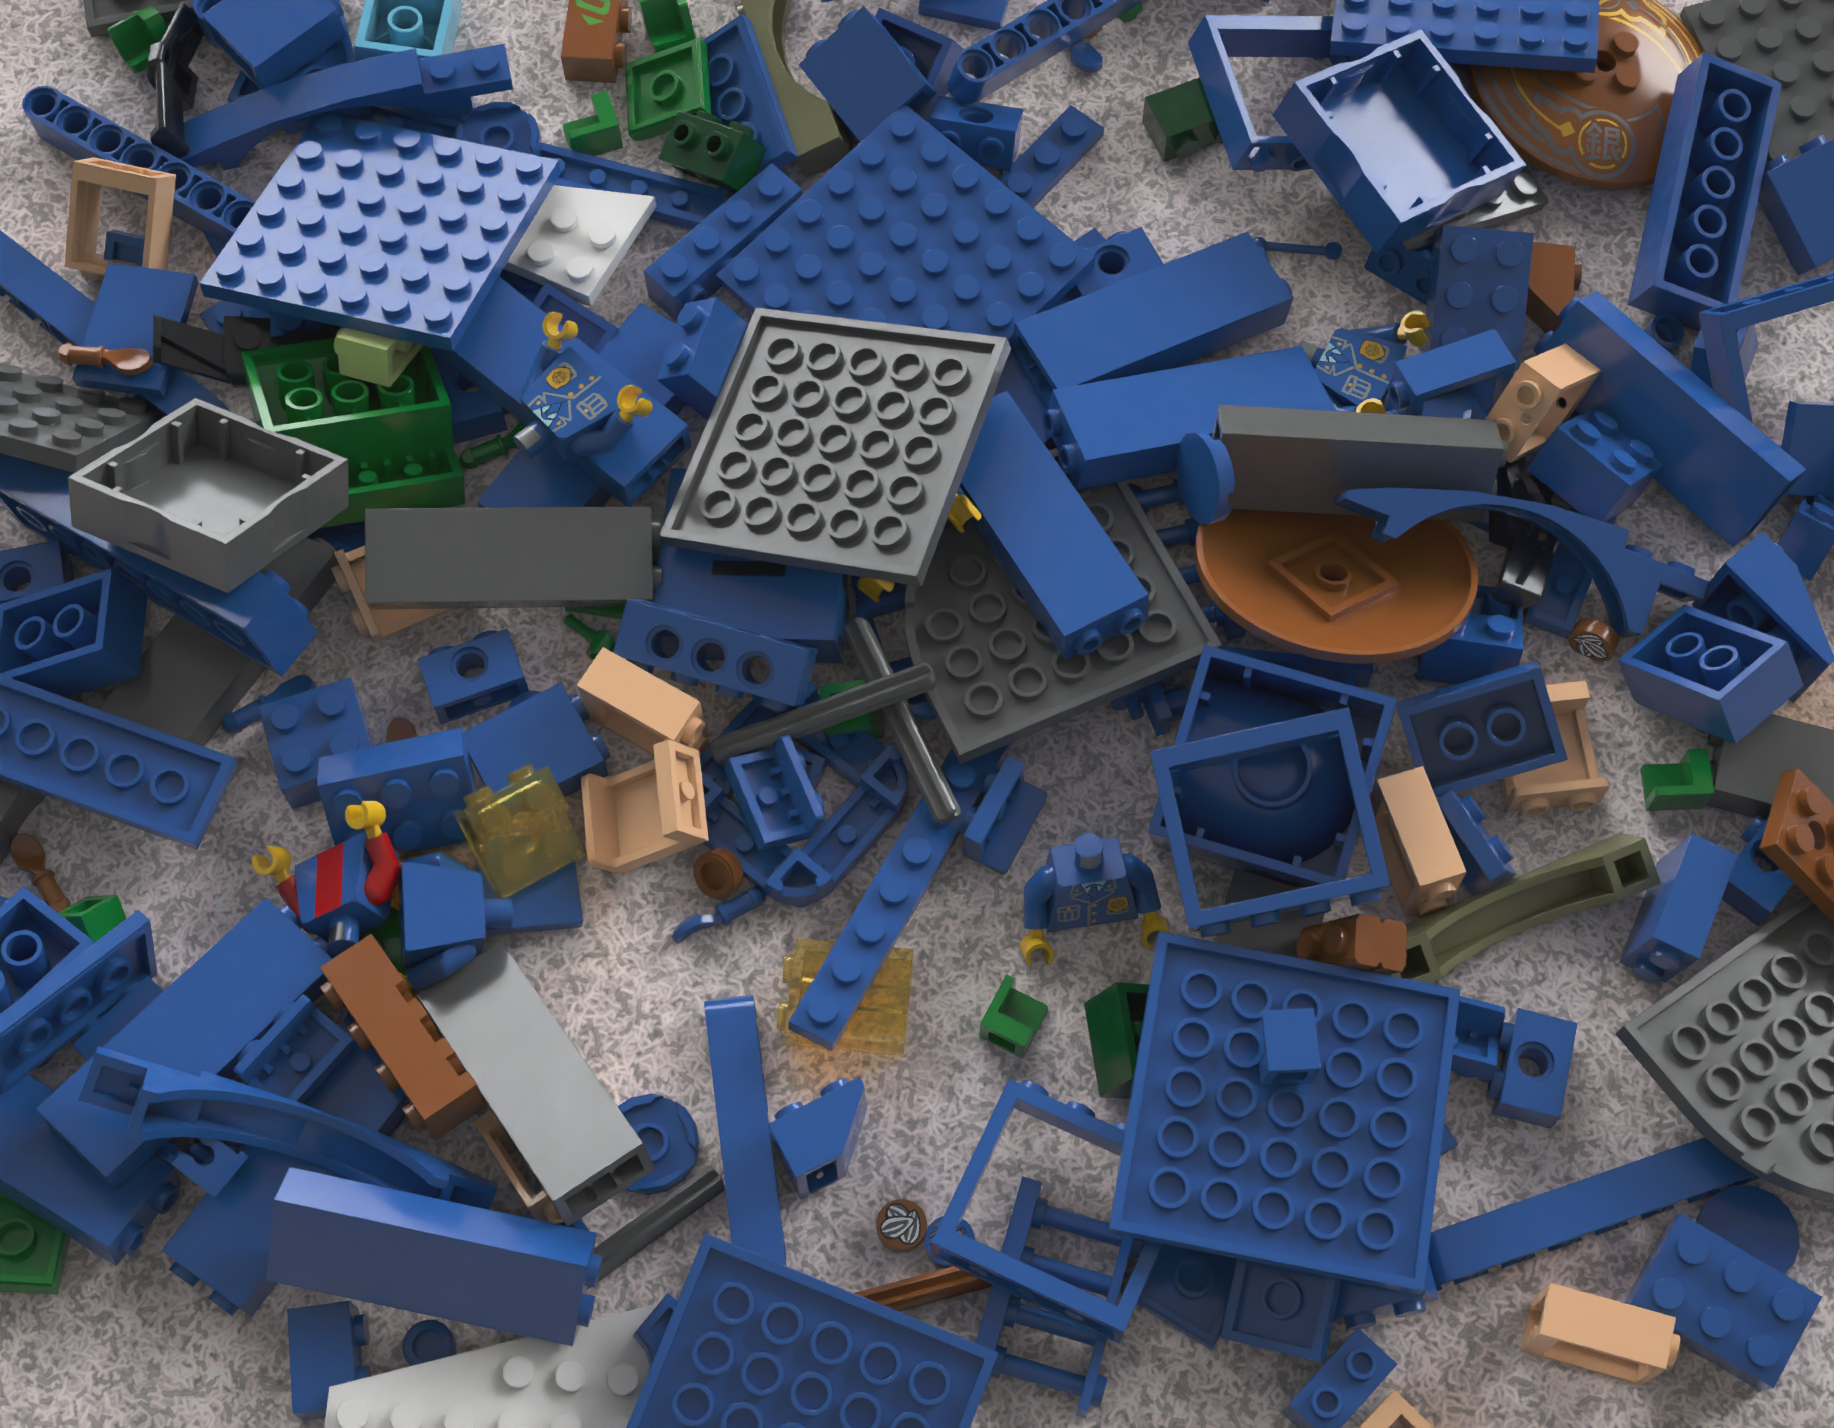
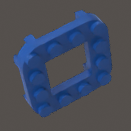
(843, 840)

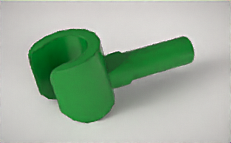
(597, 639)

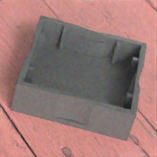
(209, 494)

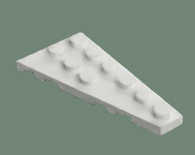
(580, 239)
(508, 1384)

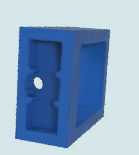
(1476, 361)

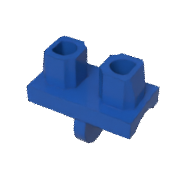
(1160, 706)

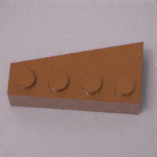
(402, 1038)

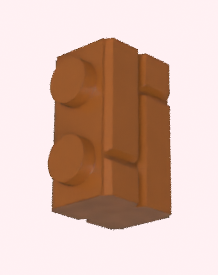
(1356, 943)

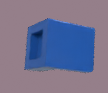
(1289, 1047)

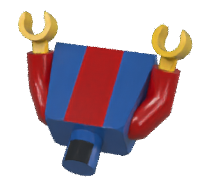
(343, 887)

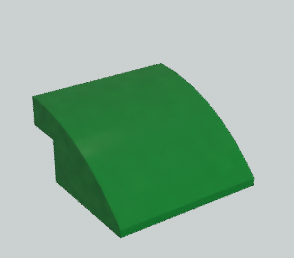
(392, 435)

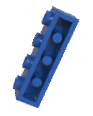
(691, 265)

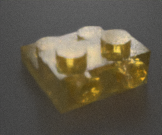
(520, 830)

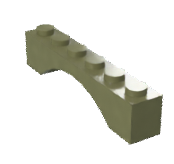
(811, 120)
(1568, 885)

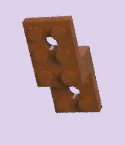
(1802, 837)

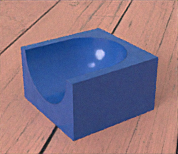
(1278, 810)

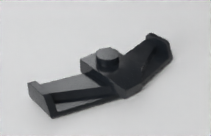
(174, 80)
(218, 354)
(1528, 546)

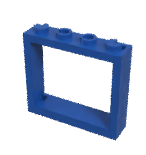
(1254, 36)
(1721, 323)
(1254, 742)
(1013, 1274)

